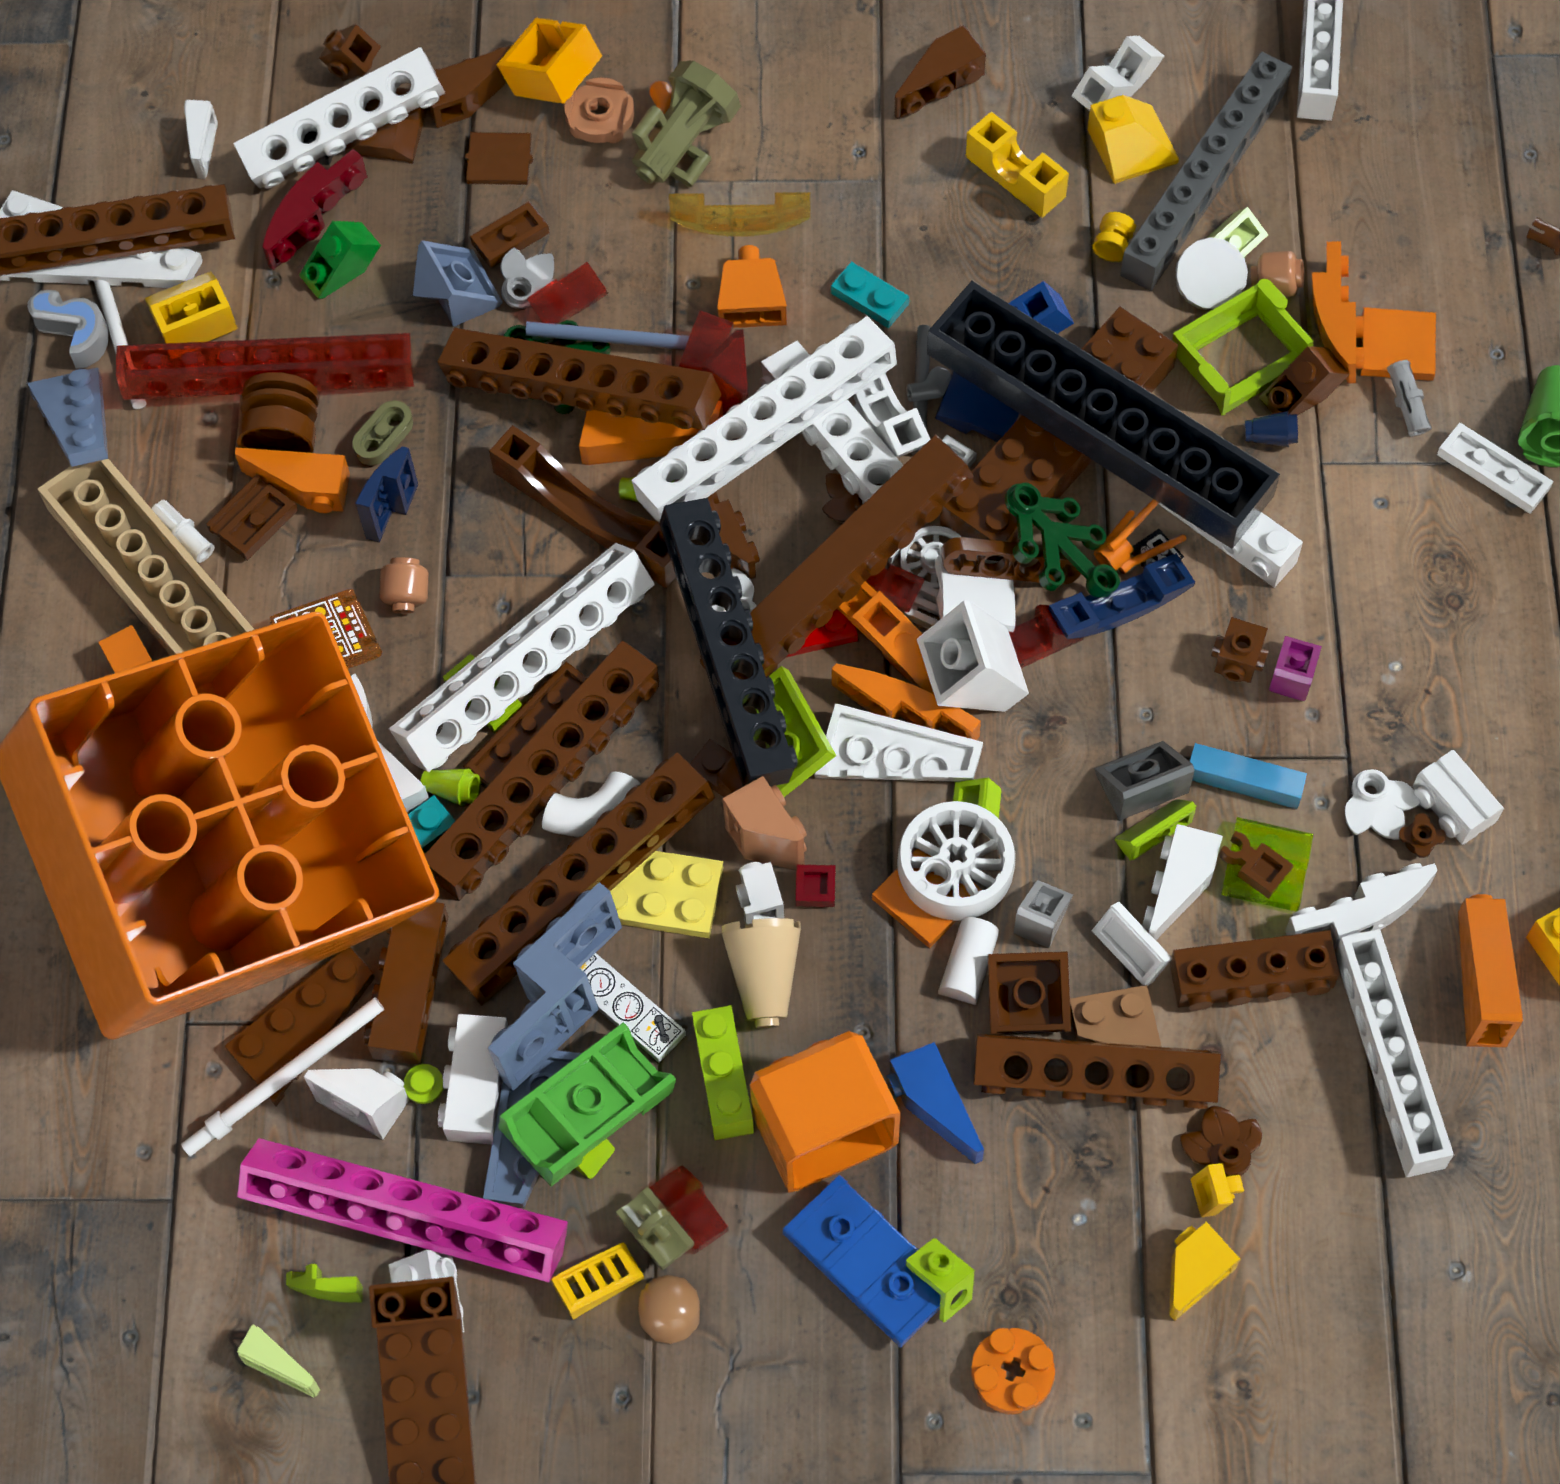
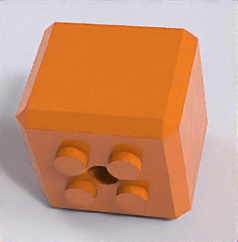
(824, 1110)

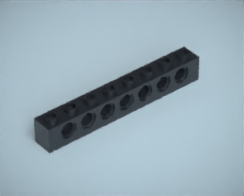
(698, 522)

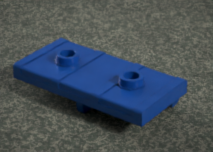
(864, 1259)

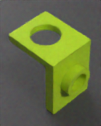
(945, 1274)

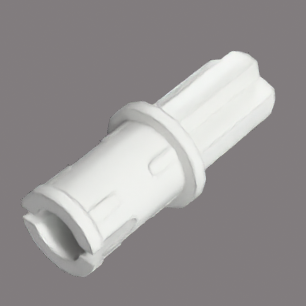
(184, 531)

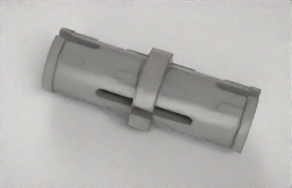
(1409, 398)

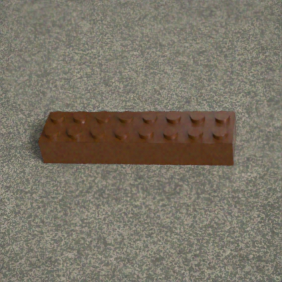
(1038, 457)

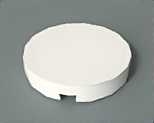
(1210, 273)

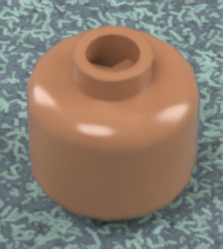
(1282, 270)
(403, 584)

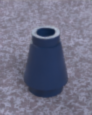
(1273, 429)

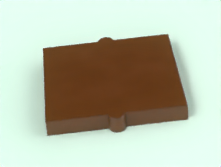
(499, 158)

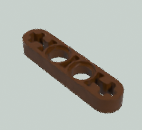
(968, 558)

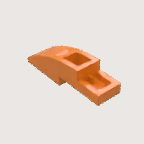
(1335, 314)
(888, 631)

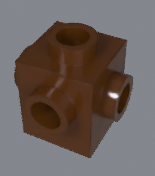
(349, 52)
(1240, 651)

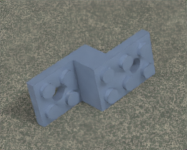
(555, 986)

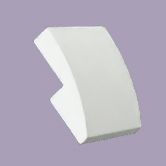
(989, 594)

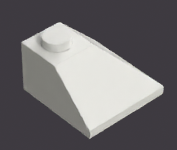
(360, 1096)

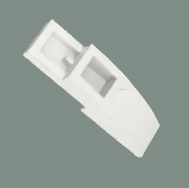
(1376, 904)

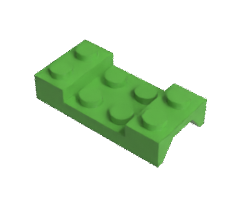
(584, 1104)

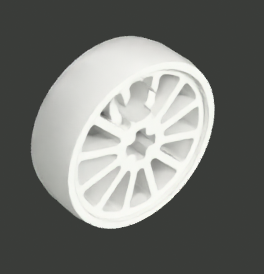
(933, 897)

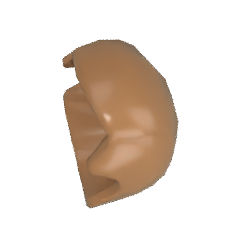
(669, 1309)

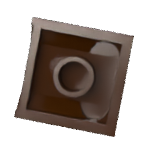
(392, 140)
(1029, 992)

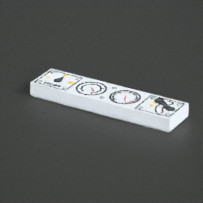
(625, 1003)

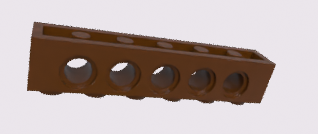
(1199, 1089)

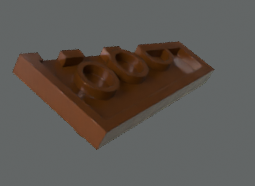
(301, 1018)

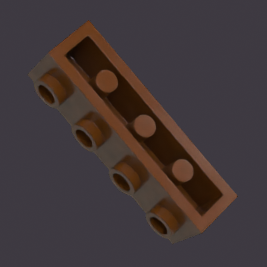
(1254, 970)
(407, 986)

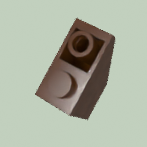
(1305, 382)

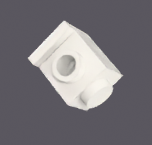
(759, 892)

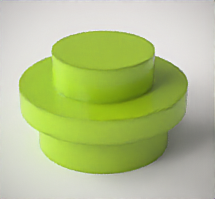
(423, 1084)

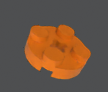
(1035, 1360)

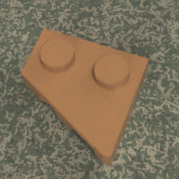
(1116, 1017)

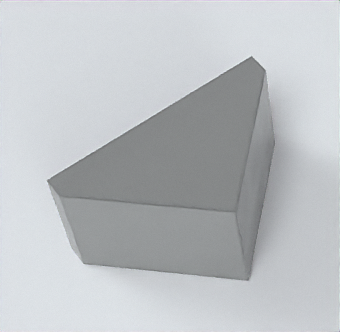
(1041, 913)

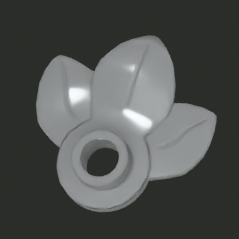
(526, 275)

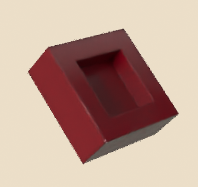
(815, 885)

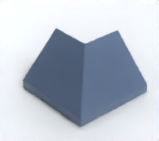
(455, 280)

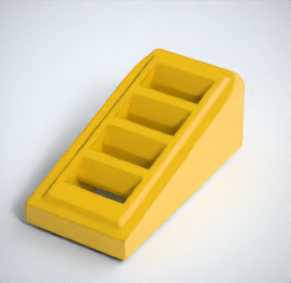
(590, 1266)

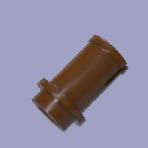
(1550, 238)

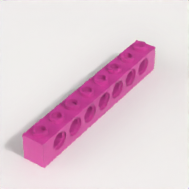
(402, 1209)

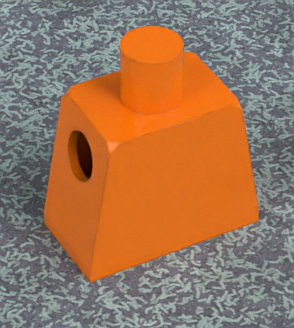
(751, 291)

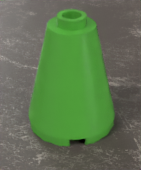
(1541, 424)

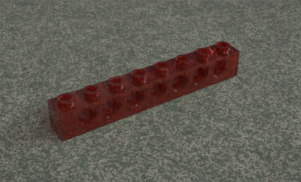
(224, 366)

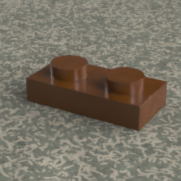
(511, 231)

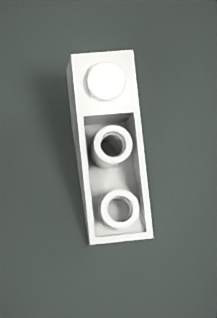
(1188, 872)

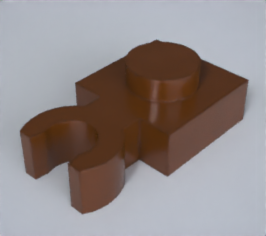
(1260, 867)

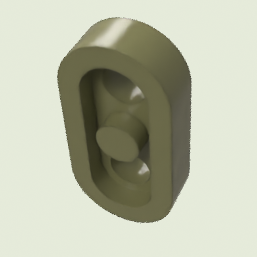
(380, 434)

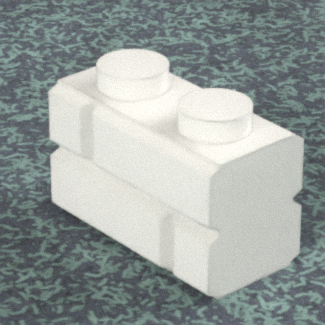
(1457, 798)

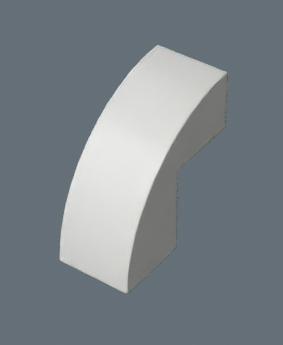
(1123, 76)

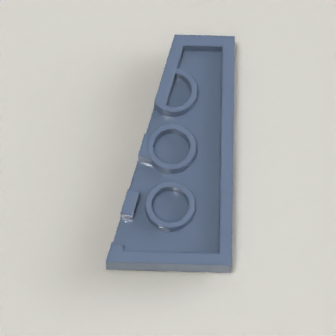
(75, 413)
(509, 1173)

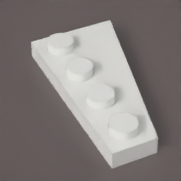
(893, 749)

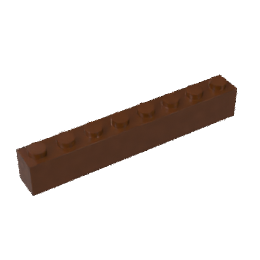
(857, 551)

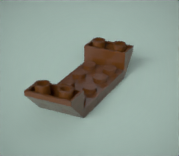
(423, 1381)

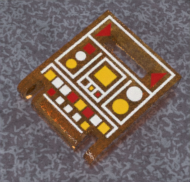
(347, 624)

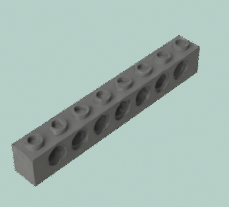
(1205, 171)

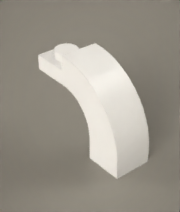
(896, 427)

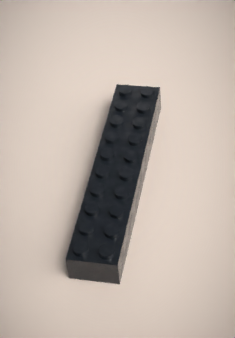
(1102, 414)

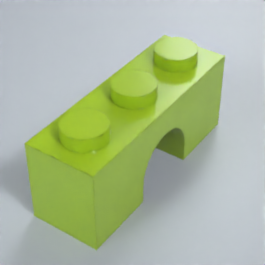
(723, 1072)

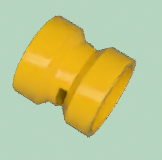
(1114, 236)

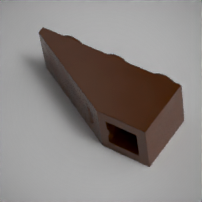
(944, 67)
(467, 87)

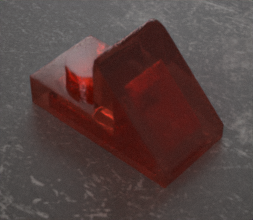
(1039, 637)
(687, 1203)

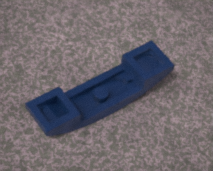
(1133, 598)

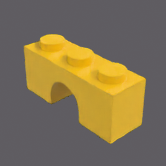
(995, 150)

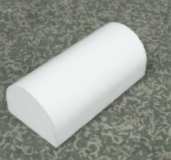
(969, 960)

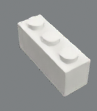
(471, 1081)

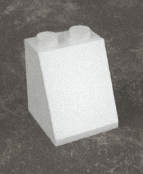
(972, 661)

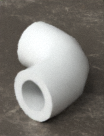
(578, 816)

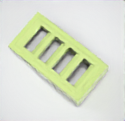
(269, 1358)

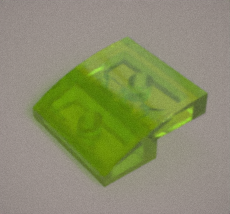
(1288, 843)

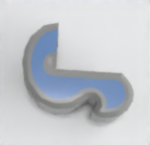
(72, 318)

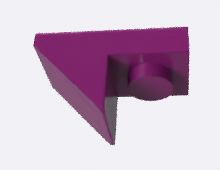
(1295, 668)

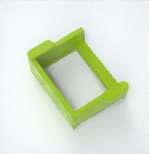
(1259, 300)

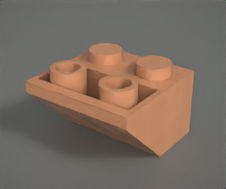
(763, 827)

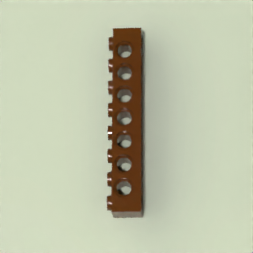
(115, 229)
(580, 378)
(620, 668)
(630, 849)

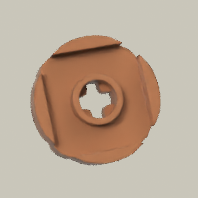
(603, 127)

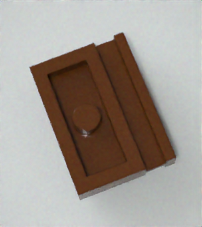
(252, 517)

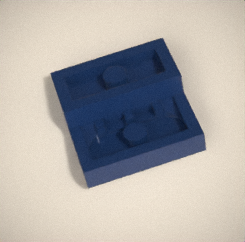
(971, 408)
(386, 492)

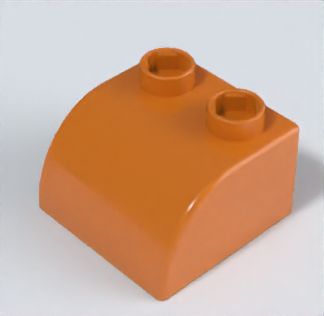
(212, 821)

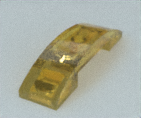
(740, 220)

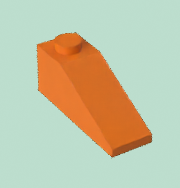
(306, 478)

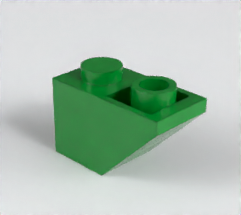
(339, 257)

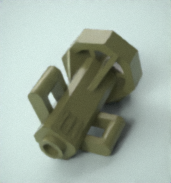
(697, 103)

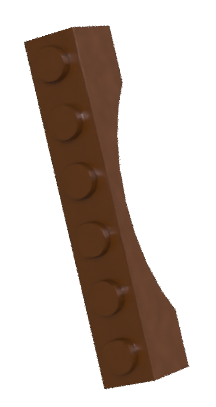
(540, 476)

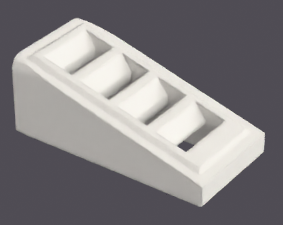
(201, 132)

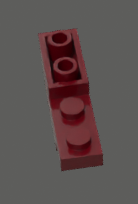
(301, 210)

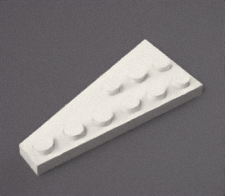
(152, 269)

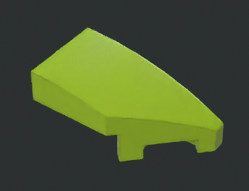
(331, 1289)

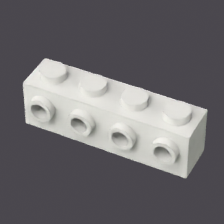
(1263, 549)

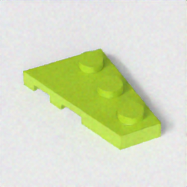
(802, 730)

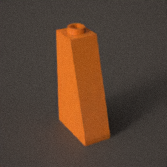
(631, 438)
(1488, 973)

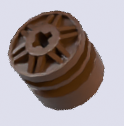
(278, 413)

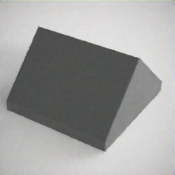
(1145, 779)

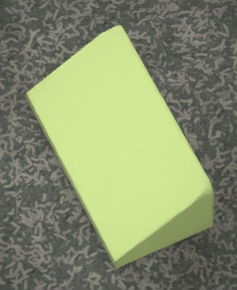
(1241, 231)

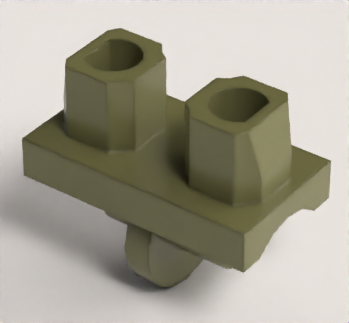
(655, 1228)

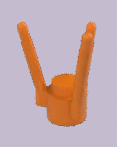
(1117, 549)

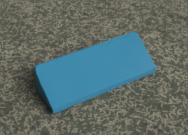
(1247, 776)

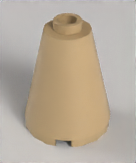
(763, 966)

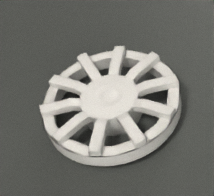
(928, 553)

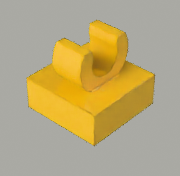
(1214, 1189)

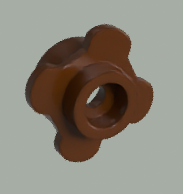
(1421, 846)

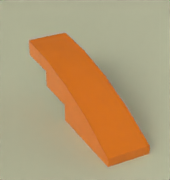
(902, 699)

